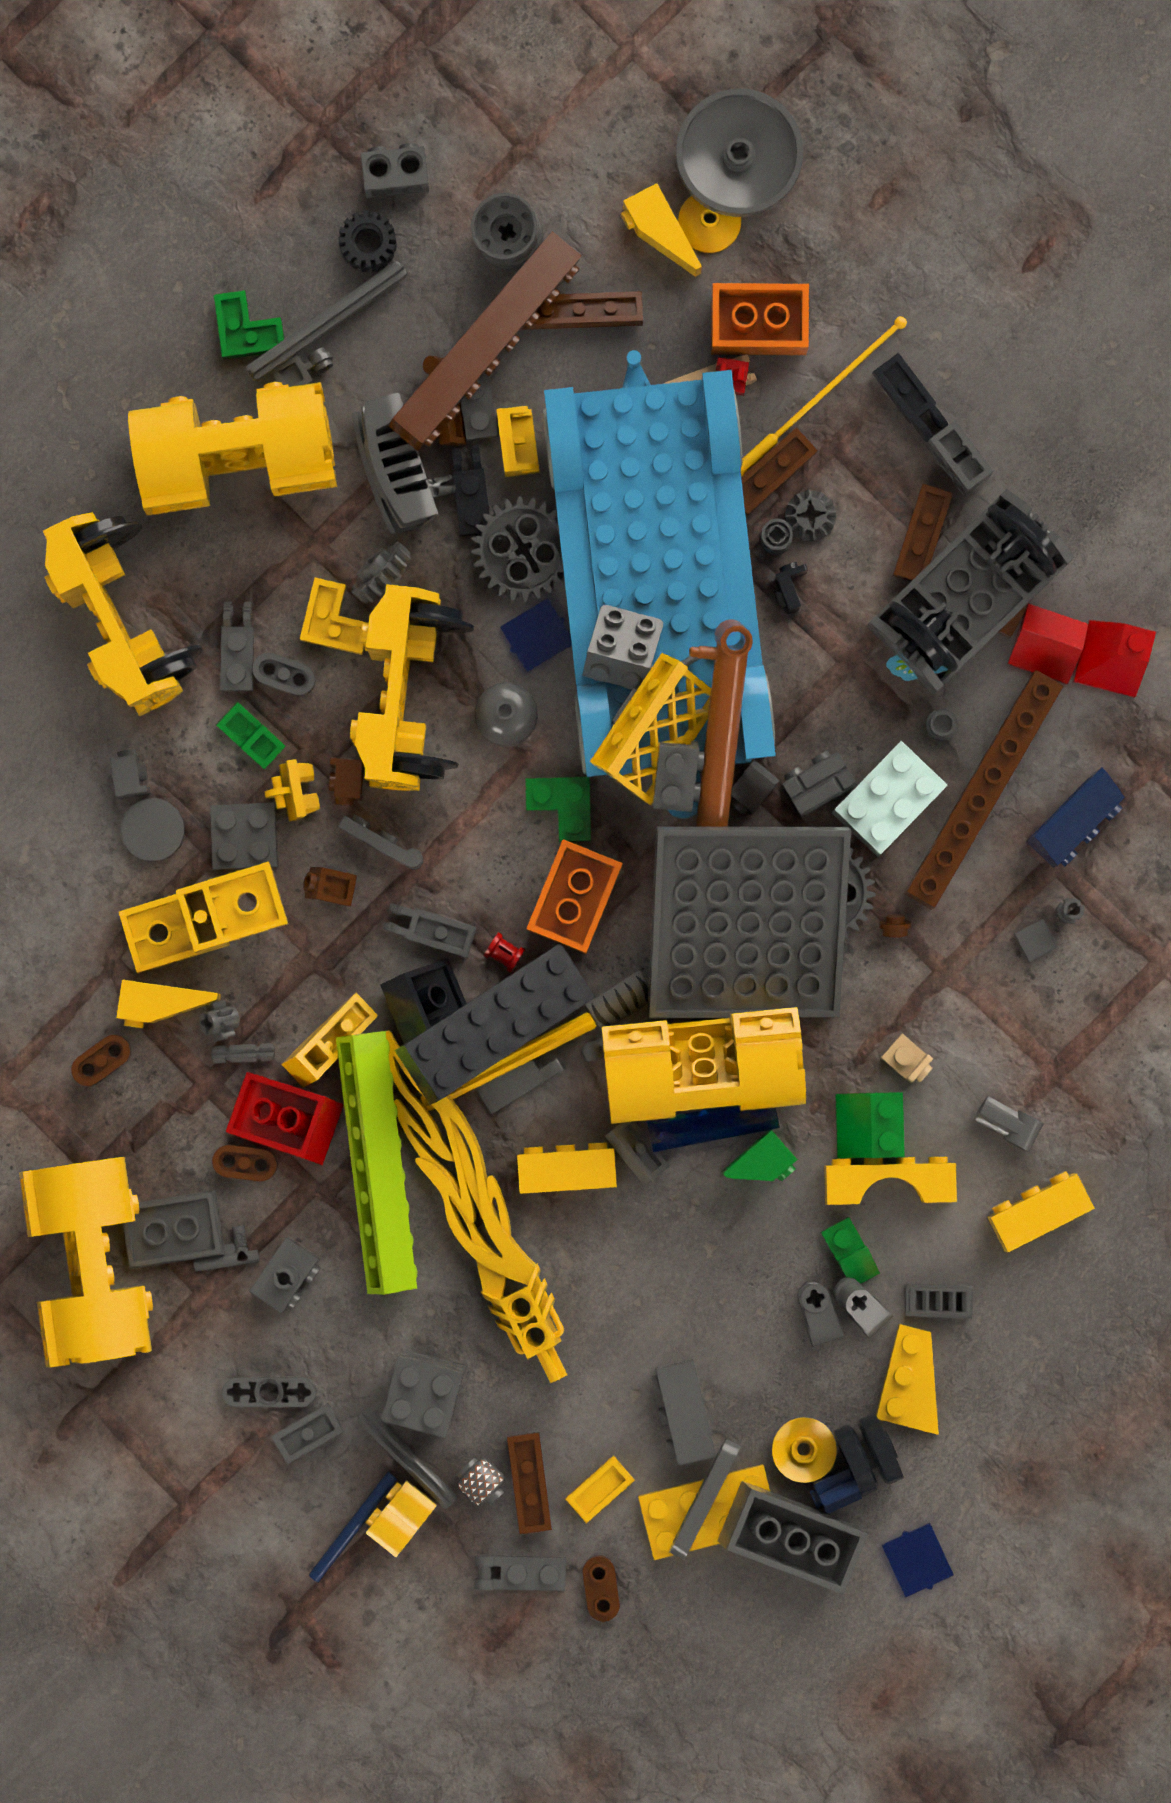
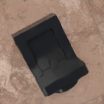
(786, 593)

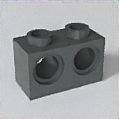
(395, 180)
(959, 458)

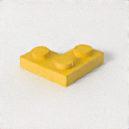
(323, 623)

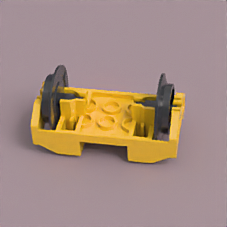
(79, 565)
(400, 631)

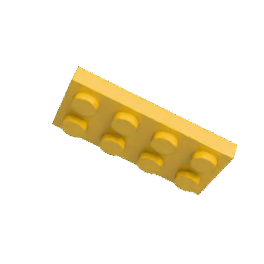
(667, 1508)

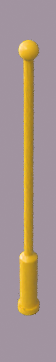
(772, 439)

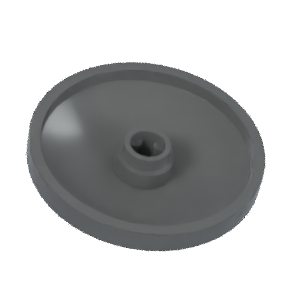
(739, 152)

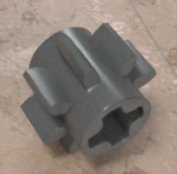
(219, 1020)

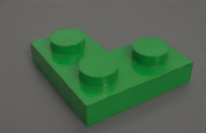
(238, 334)
(567, 796)

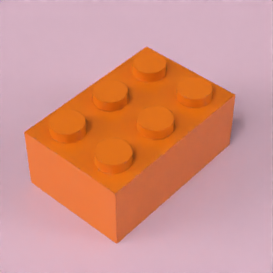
(759, 319)
(574, 896)

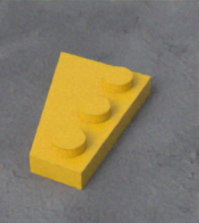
(909, 1383)

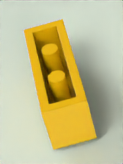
(566, 1168)
(1040, 1211)

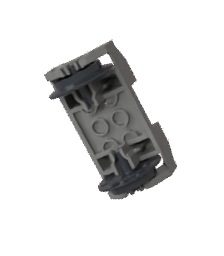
(971, 590)

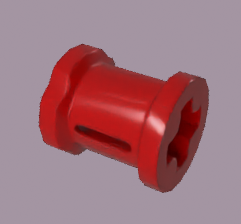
(504, 952)

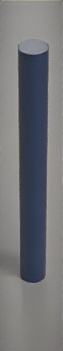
(353, 1526)

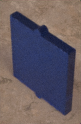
(537, 635)
(917, 1559)

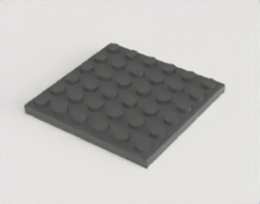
(748, 920)

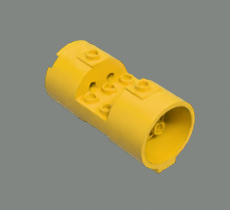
(178, 455)
(704, 1064)
(94, 1320)

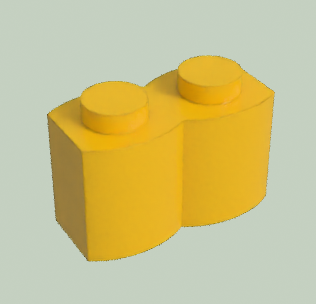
(400, 1518)

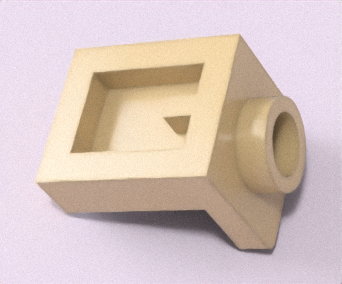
(907, 1059)

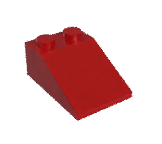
(284, 1118)

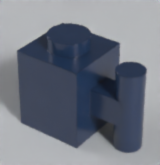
(835, 1490)

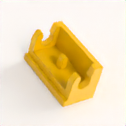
(517, 441)

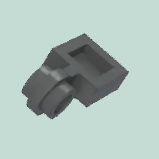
(296, 373)

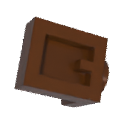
(329, 886)

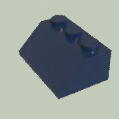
(1077, 819)

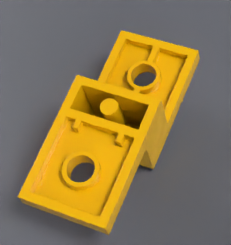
(203, 917)

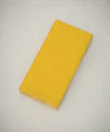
(599, 1489)

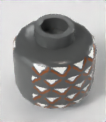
(481, 1481)

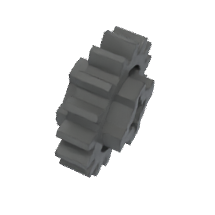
(381, 569)

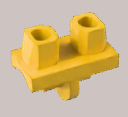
(288, 790)

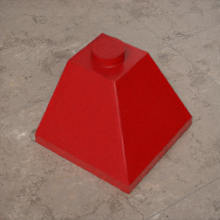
(1114, 657)

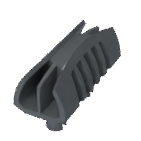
(396, 468)

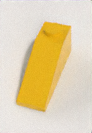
(658, 226)
(154, 1002)
(320, 1048)

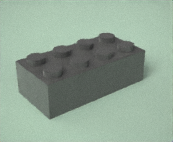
(792, 1537)

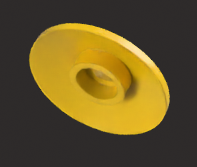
(706, 236)
(819, 1458)

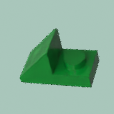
(850, 1251)

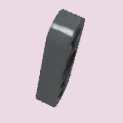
(260, 1402)

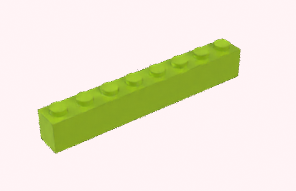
(376, 1163)

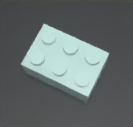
(889, 798)

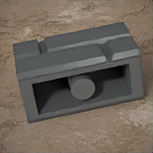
(817, 784)

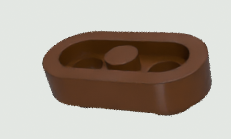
(101, 1059)
(245, 1163)
(601, 1588)

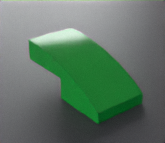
(250, 735)

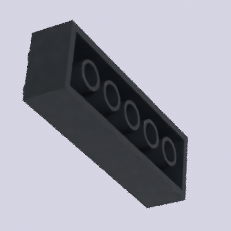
(494, 1024)

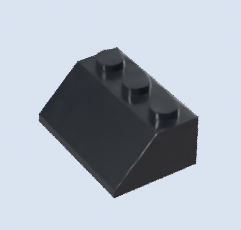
(422, 997)

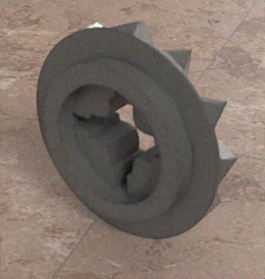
(801, 526)

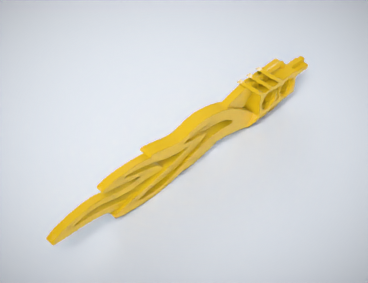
(475, 1185)

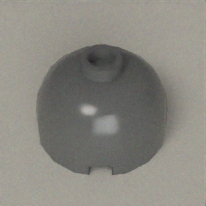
(506, 714)

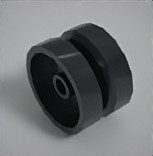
(870, 1453)

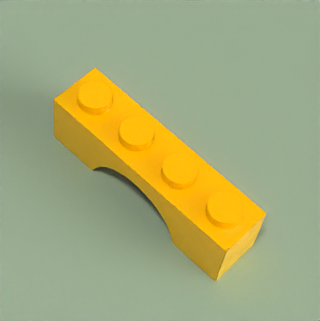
(931, 1180)

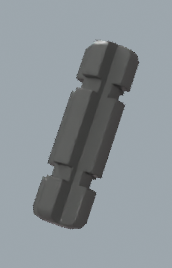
(243, 1053)

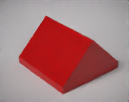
(1048, 643)

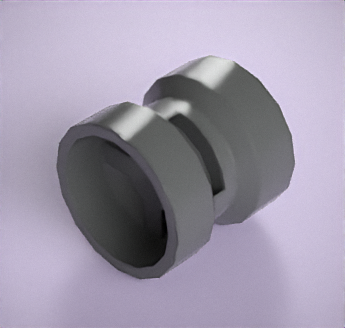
(772, 540)

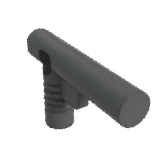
(231, 1254)

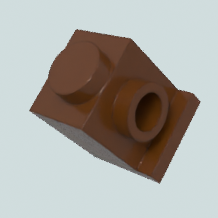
(347, 781)

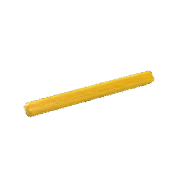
(526, 1053)

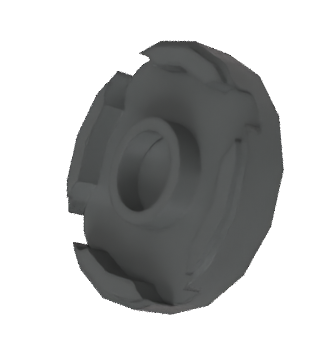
(152, 829)

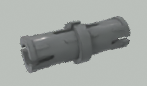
(1062, 909)

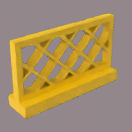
(641, 716)

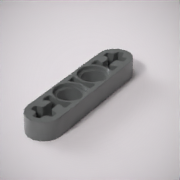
(704, 1498)

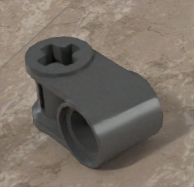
(862, 1307)
(819, 1319)

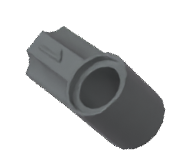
(1015, 1126)

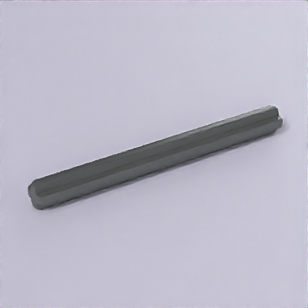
(326, 321)

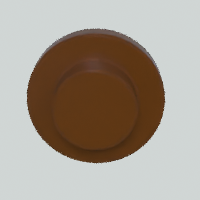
(895, 926)

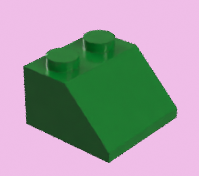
(870, 1125)
(763, 1161)

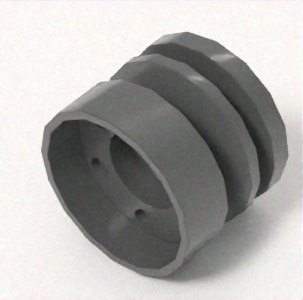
(502, 214)

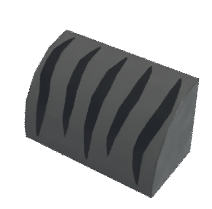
(619, 1000)

